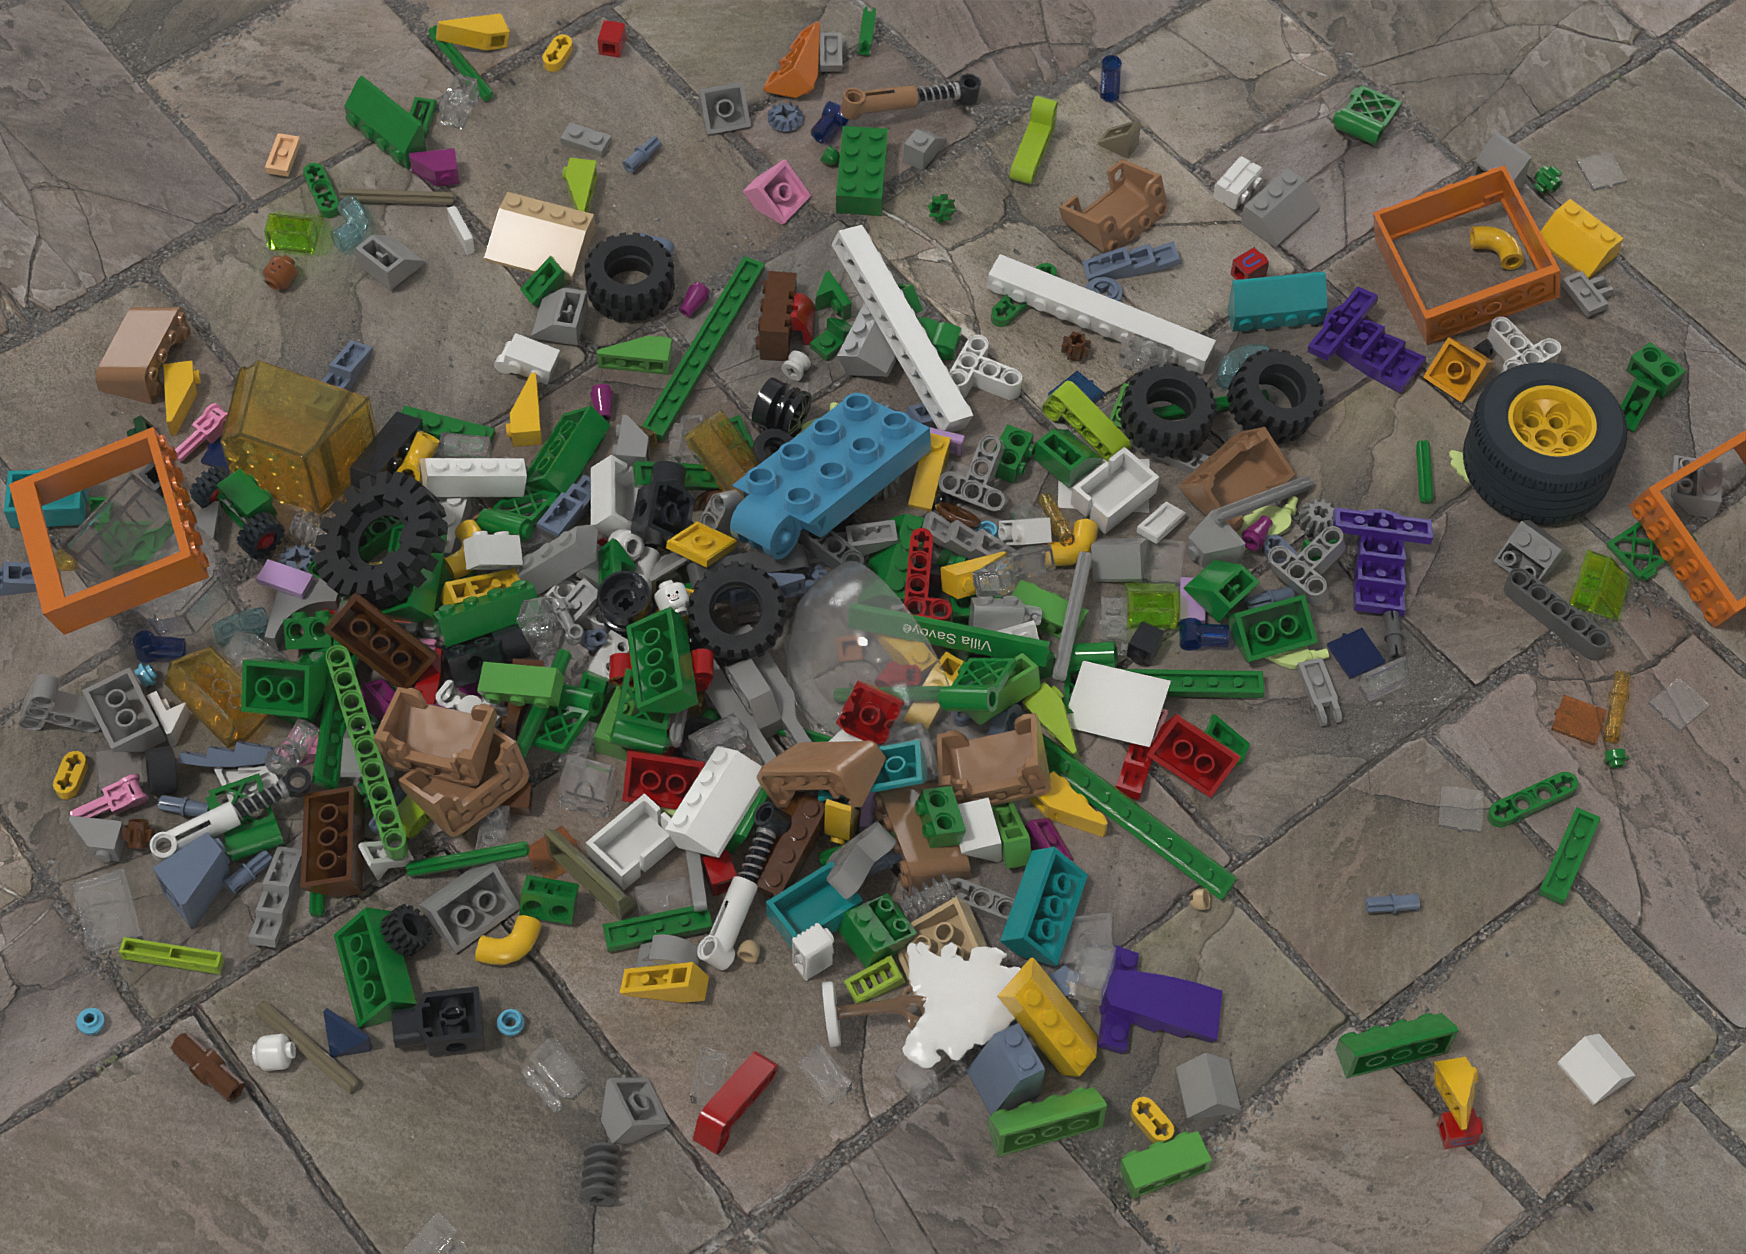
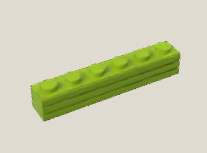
(171, 955)

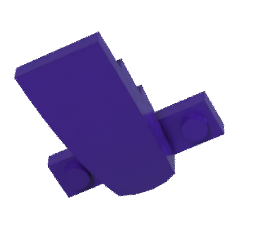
(1366, 343)
(1381, 555)
(1155, 1004)

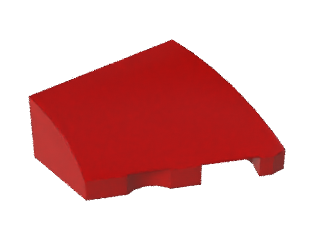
(803, 317)

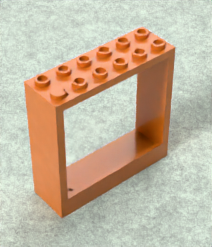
(1486, 304)
(1680, 548)
(129, 588)

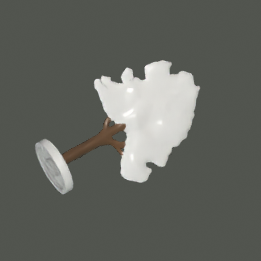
(956, 998)

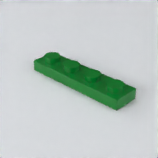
(435, 424)
(696, 478)
(1569, 856)
(640, 930)

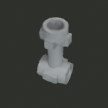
(574, 631)

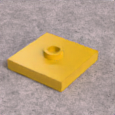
(701, 544)

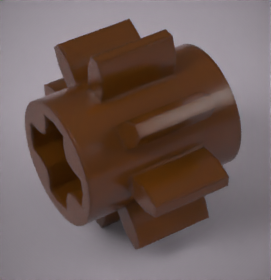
(1075, 346)
(137, 833)

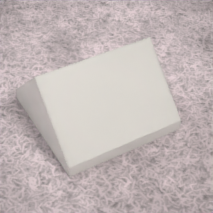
(981, 832)
(1595, 1068)

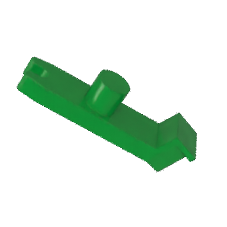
(866, 31)

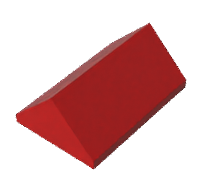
(1192, 754)
(659, 777)

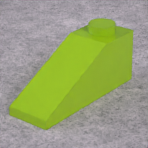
(580, 182)
(1053, 716)

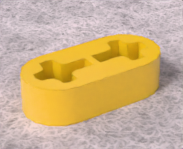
(561, 54)
(66, 774)
(1156, 1117)

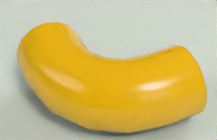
(1500, 242)
(422, 447)
(1085, 535)
(456, 562)
(512, 947)

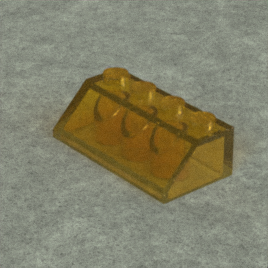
(721, 450)
(213, 695)

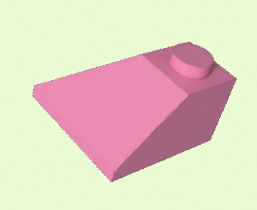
(777, 192)

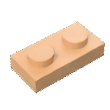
(282, 155)

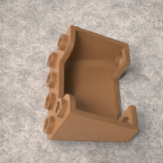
(1123, 211)
(139, 350)
(918, 861)

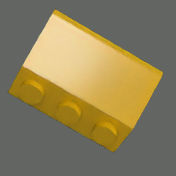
(1580, 239)

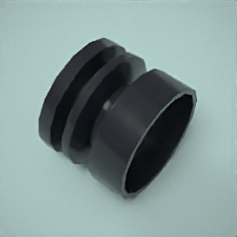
(781, 407)
(622, 592)

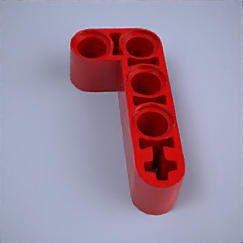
(920, 578)
(701, 660)
(732, 1101)

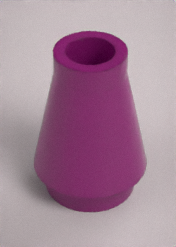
(694, 299)
(602, 400)
(1256, 534)

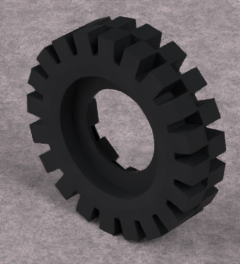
(386, 496)

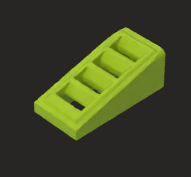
(870, 972)

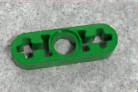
(321, 198)

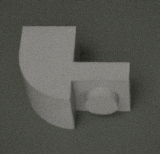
(667, 950)

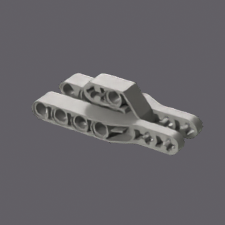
(765, 696)

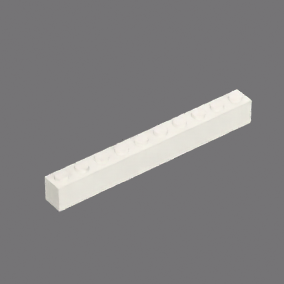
(1096, 311)
(902, 329)

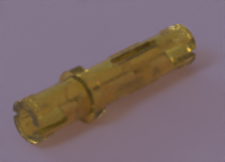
(1058, 523)
(1618, 697)

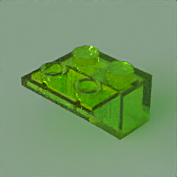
(293, 231)
(1600, 585)
(1153, 604)

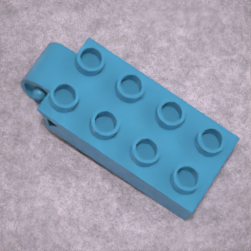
(826, 473)

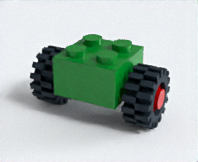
(245, 505)

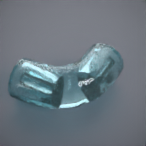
(355, 223)
(1233, 361)

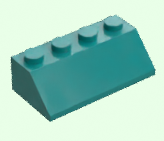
(1277, 301)
(903, 767)
(1044, 906)

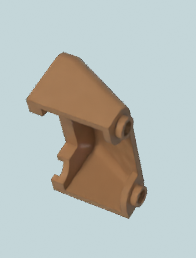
(1237, 470)
(435, 738)
(995, 766)
(840, 767)
(460, 806)

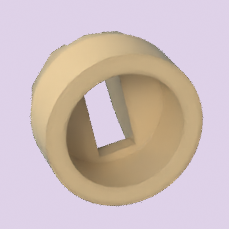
(1201, 899)
(749, 951)

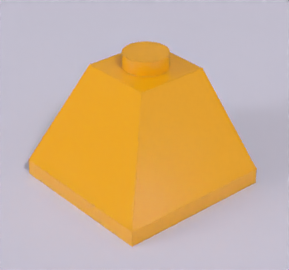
(1458, 369)

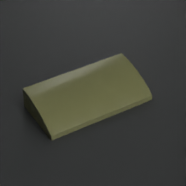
(588, 875)

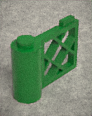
(1362, 124)
(513, 520)
(1623, 556)
(1098, 652)
(977, 695)
(573, 703)
(638, 732)
(250, 837)

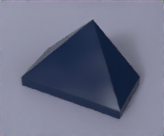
(344, 1037)

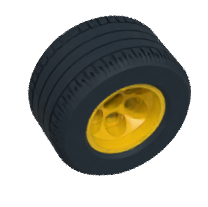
(1544, 443)

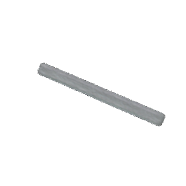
(1262, 499)
(1072, 616)

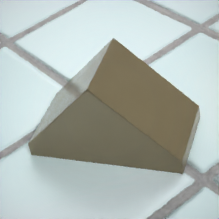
(1122, 138)

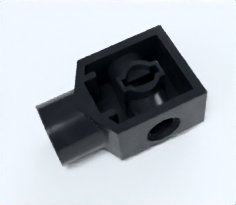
(663, 505)
(466, 658)
(442, 1022)

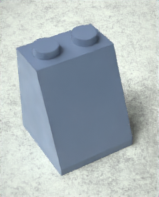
(194, 877)
(1007, 1070)

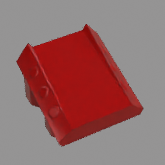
(869, 713)

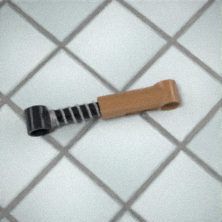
(859, 102)

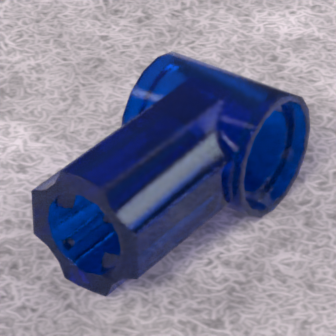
(1110, 78)
(828, 123)
(1194, 634)
(159, 647)

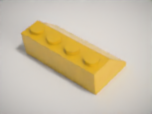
(1050, 1019)

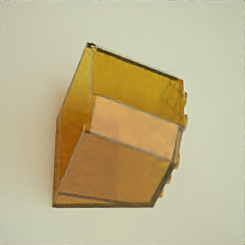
(295, 434)

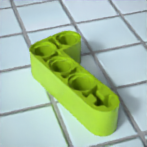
(1035, 140)
(1086, 419)

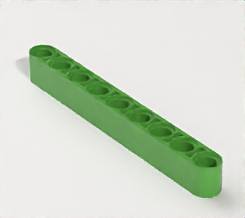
(367, 762)

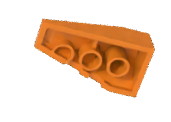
(798, 67)

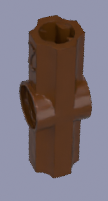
(207, 1066)

